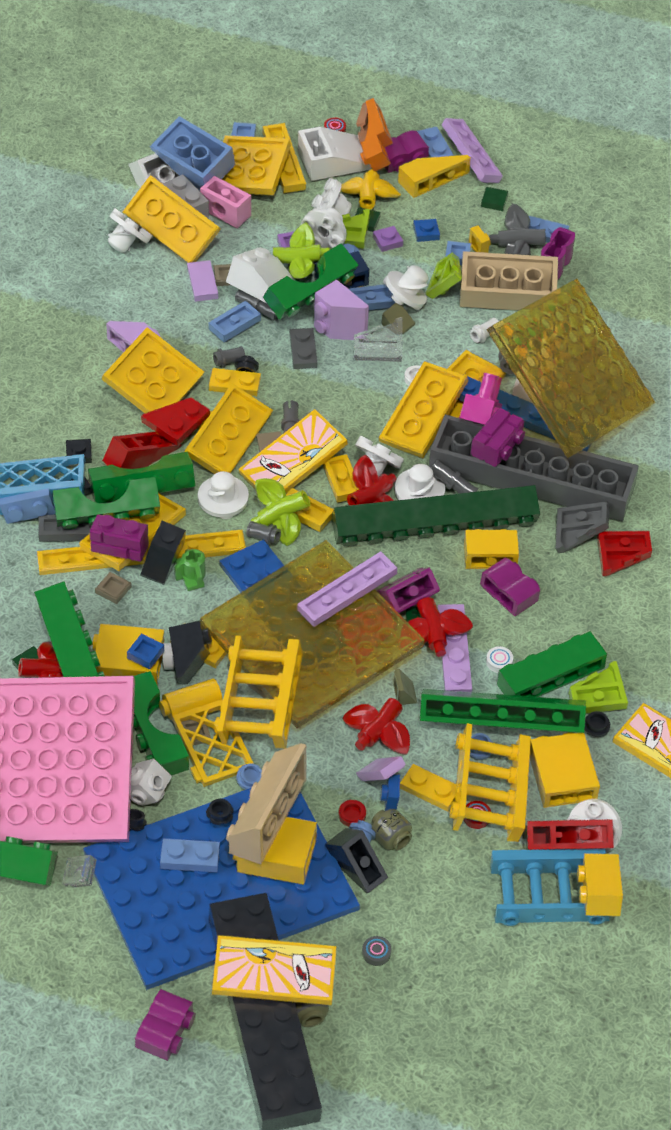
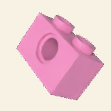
(227, 201)

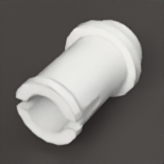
(481, 332)

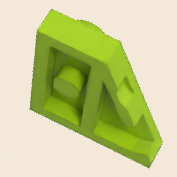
(356, 228)
(444, 276)
(601, 690)

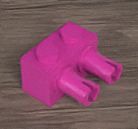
(485, 404)

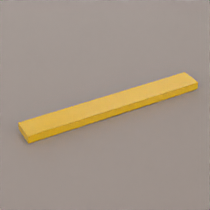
(76, 559)

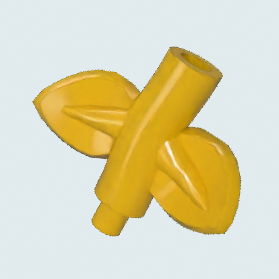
(368, 188)

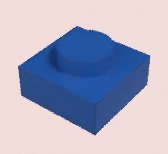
(426, 230)
(145, 651)
(391, 792)

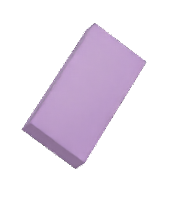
(202, 280)
(381, 769)

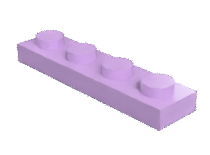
(469, 145)
(347, 589)
(456, 660)

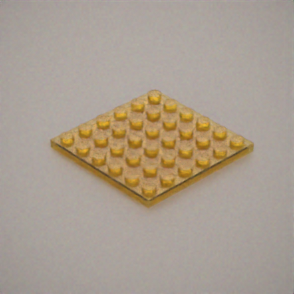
(571, 367)
(336, 653)

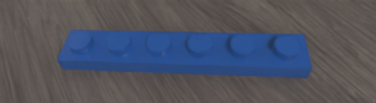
(516, 406)

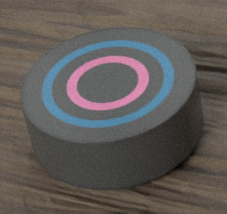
(376, 950)

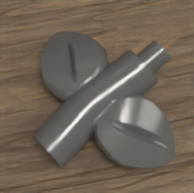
(518, 233)

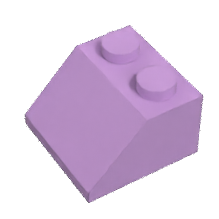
(339, 312)

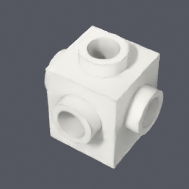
(148, 782)

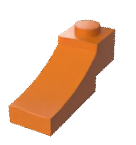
(376, 138)

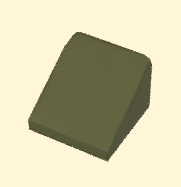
(397, 311)
(404, 688)

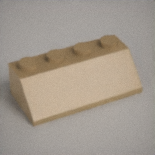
(506, 280)
(268, 804)

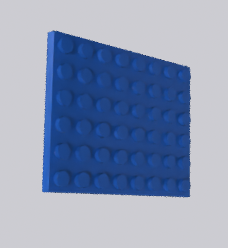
(167, 910)

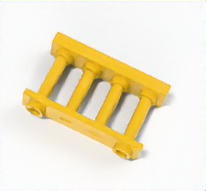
(281, 705)
(516, 775)

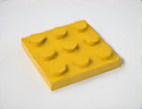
(257, 163)
(152, 373)

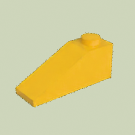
(432, 172)

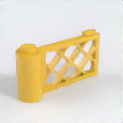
(190, 704)

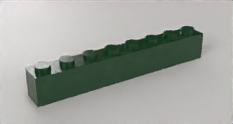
(435, 515)

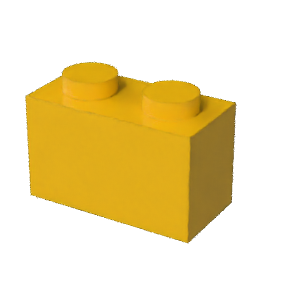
(488, 547)
(601, 884)

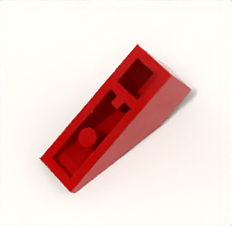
(137, 450)
(570, 834)

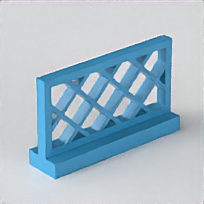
(34, 468)

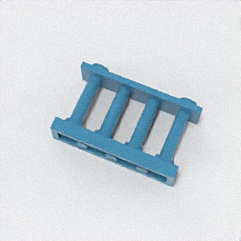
(534, 863)

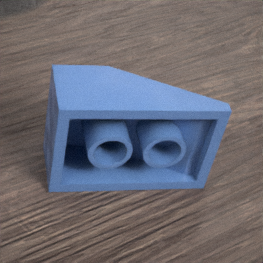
(193, 152)

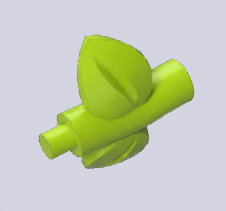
(301, 252)
(280, 508)

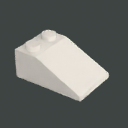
(256, 271)

